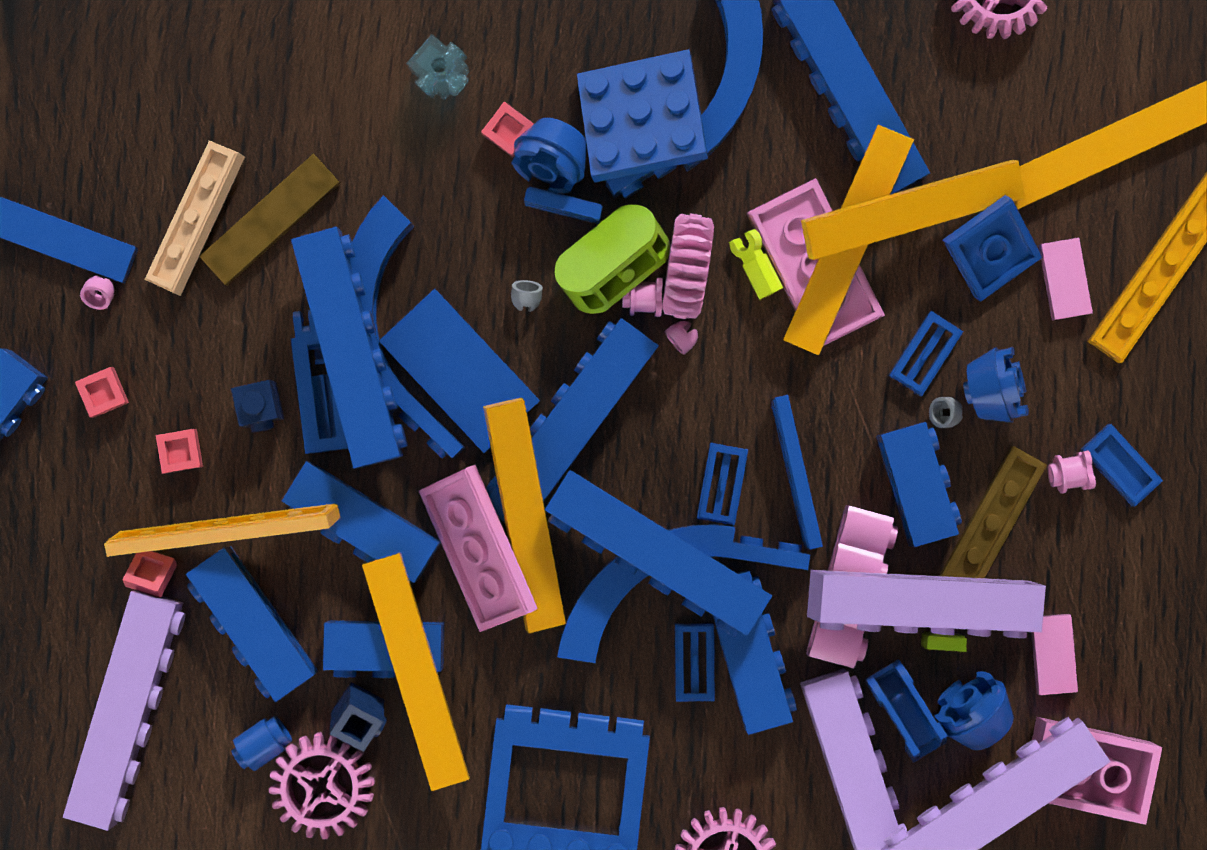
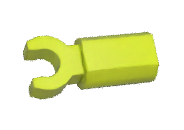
(756, 265)

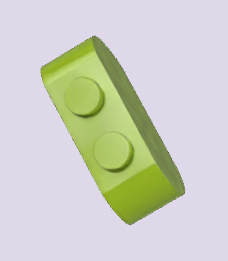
(612, 259)

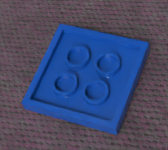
(642, 116)

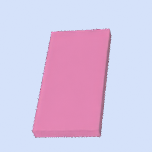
(786, 248)
(478, 549)

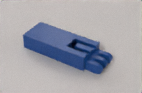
(317, 404)

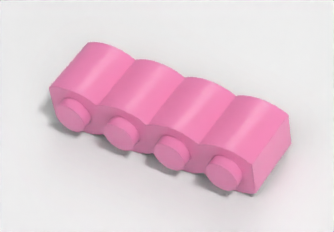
(858, 548)

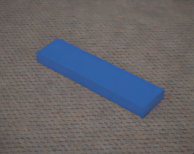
(66, 241)
(796, 472)

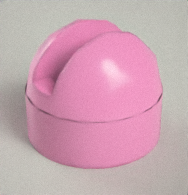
(90, 289)
(680, 338)

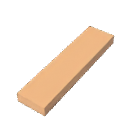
(194, 218)

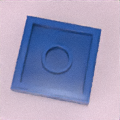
(992, 248)

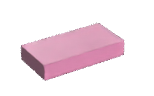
(1065, 279)
(1055, 656)

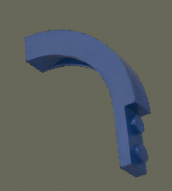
(743, 55)
(373, 248)
(612, 583)

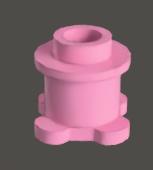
(645, 298)
(1072, 472)

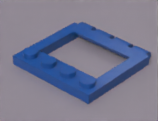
(554, 733)

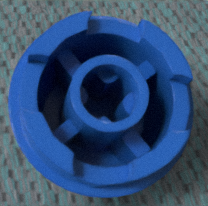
(551, 154)
(996, 386)
(976, 712)

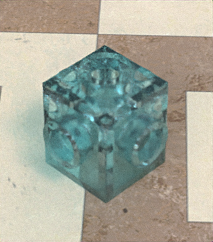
(430, 59)

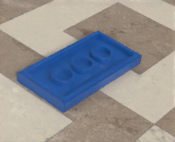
(454, 365)

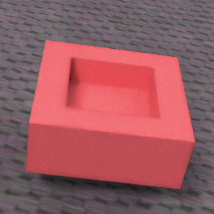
(506, 127)
(101, 392)
(179, 451)
(150, 573)

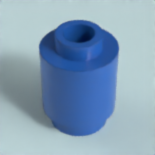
(261, 743)

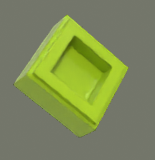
(943, 642)

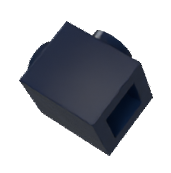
(257, 405)
(357, 717)

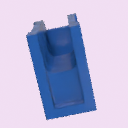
(897, 694)

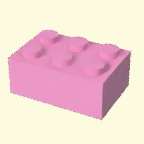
(1119, 788)

